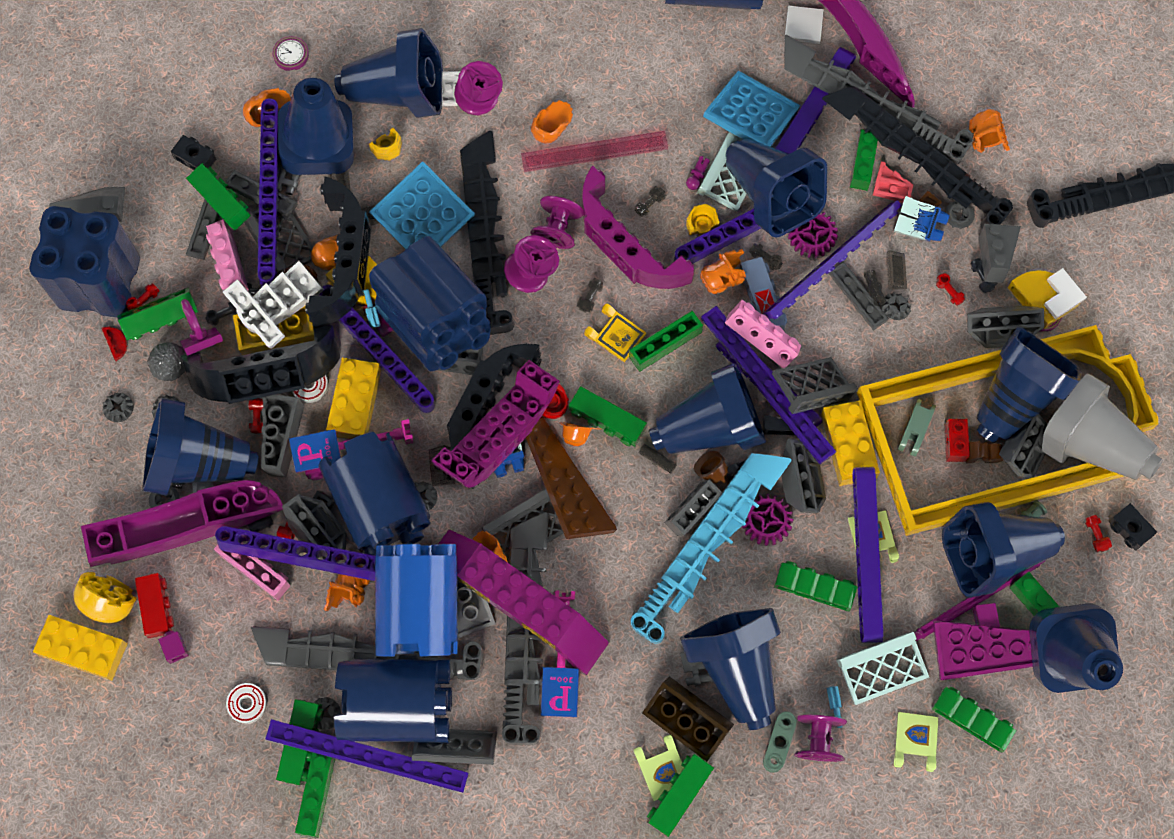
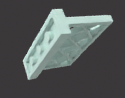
(714, 174)
(876, 651)

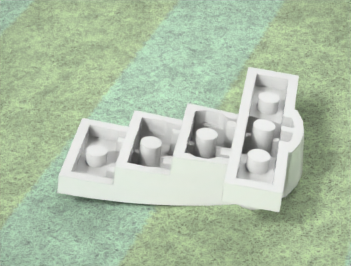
(273, 302)

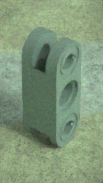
(916, 427)
(786, 734)

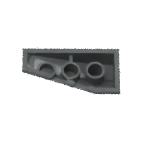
(100, 200)

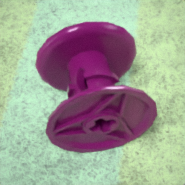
(478, 88)
(560, 212)
(531, 264)
(820, 738)

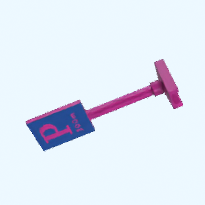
(311, 448)
(560, 683)

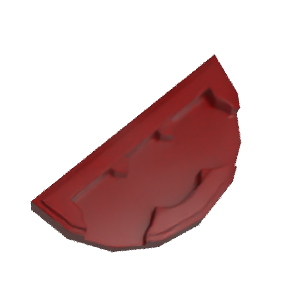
(116, 341)

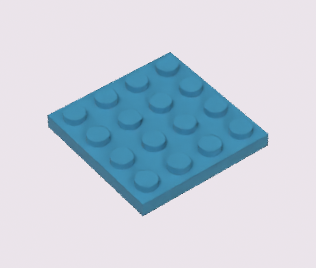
(751, 110)
(422, 208)

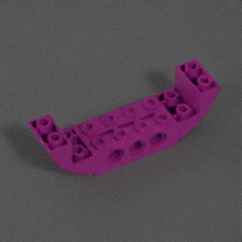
(625, 248)
(500, 429)

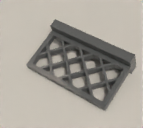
(252, 224)
(820, 396)
(520, 511)

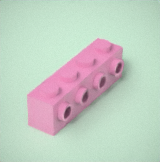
(226, 254)
(763, 334)
(258, 572)

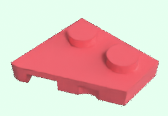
(891, 185)

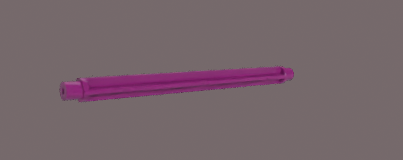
(965, 605)

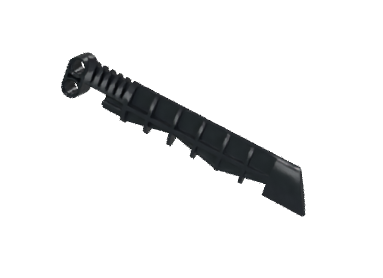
(904, 141)
(1101, 195)
(483, 201)

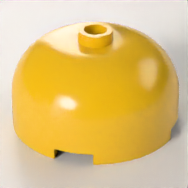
(99, 603)

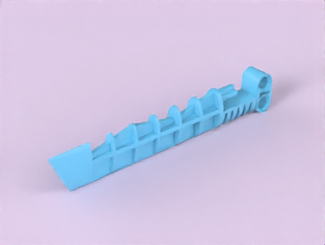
(719, 524)

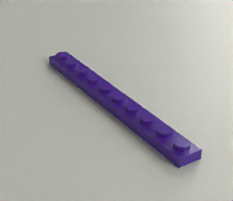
(827, 265)
(767, 385)
(366, 755)

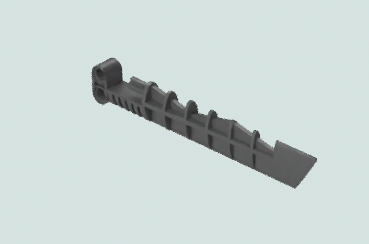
(832, 78)
(330, 649)
(520, 655)

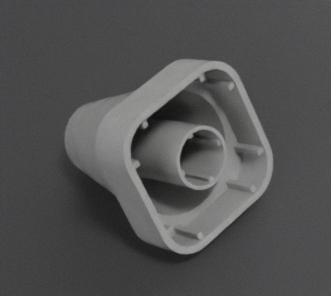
(1099, 433)

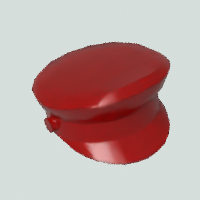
(558, 404)

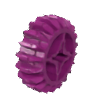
(826, 229)
(784, 526)

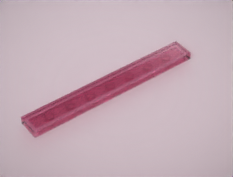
(594, 151)

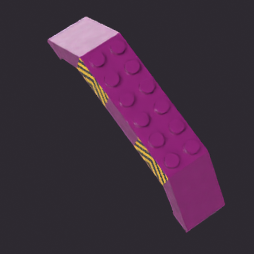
(526, 602)

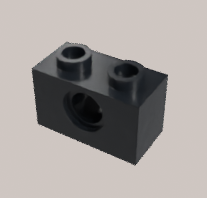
(186, 147)
(1143, 529)

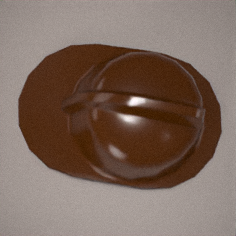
(711, 467)

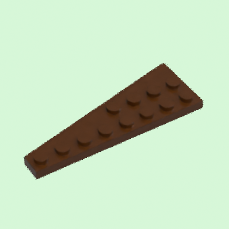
(570, 495)

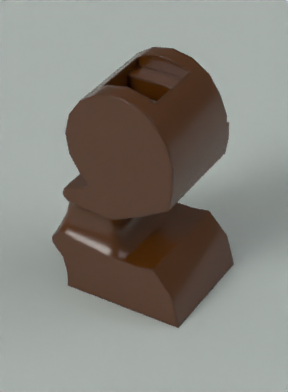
(987, 452)

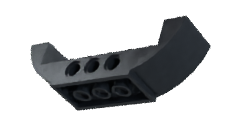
(350, 258)
(264, 371)
(484, 386)

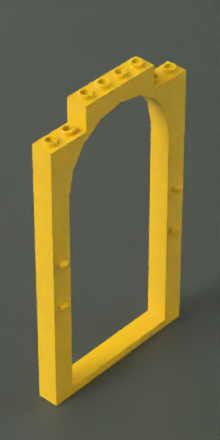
(1081, 345)

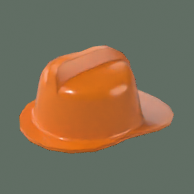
(575, 434)

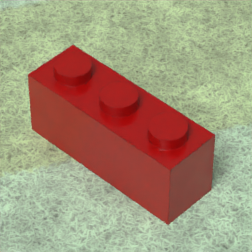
(154, 605)

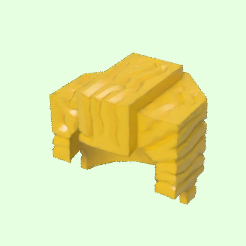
(387, 146)
(702, 220)

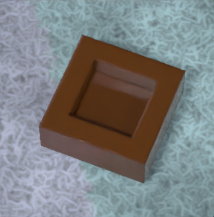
(930, 199)

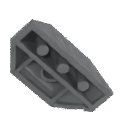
(996, 324)
(1024, 448)
(802, 479)
(314, 523)

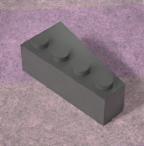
(280, 422)

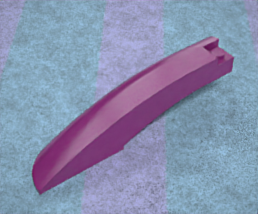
(872, 46)
(178, 522)

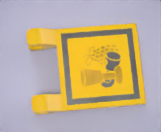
(617, 335)

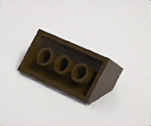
(687, 718)

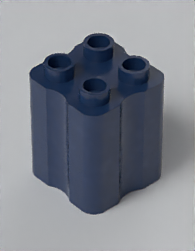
(84, 261)
(431, 304)

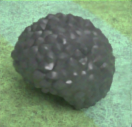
(166, 361)

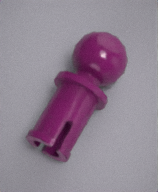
(693, 181)

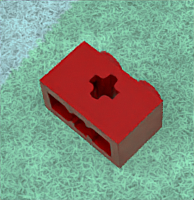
(956, 440)

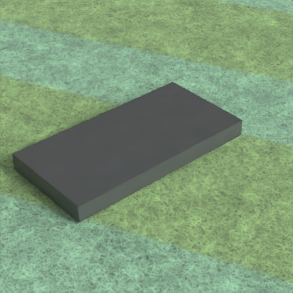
(463, 747)

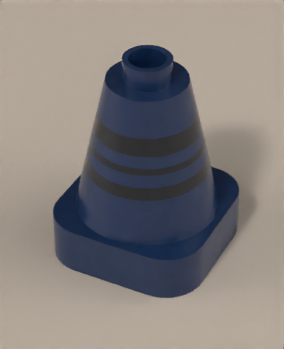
(1024, 385)
(191, 451)

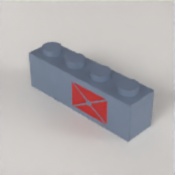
(761, 288)

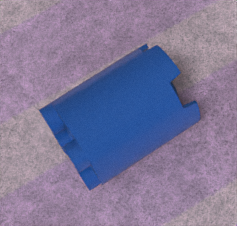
(416, 599)

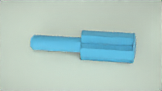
(371, 311)
(834, 700)

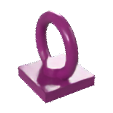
(199, 337)

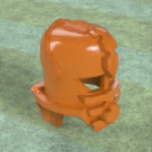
(988, 130)
(722, 273)
(346, 588)

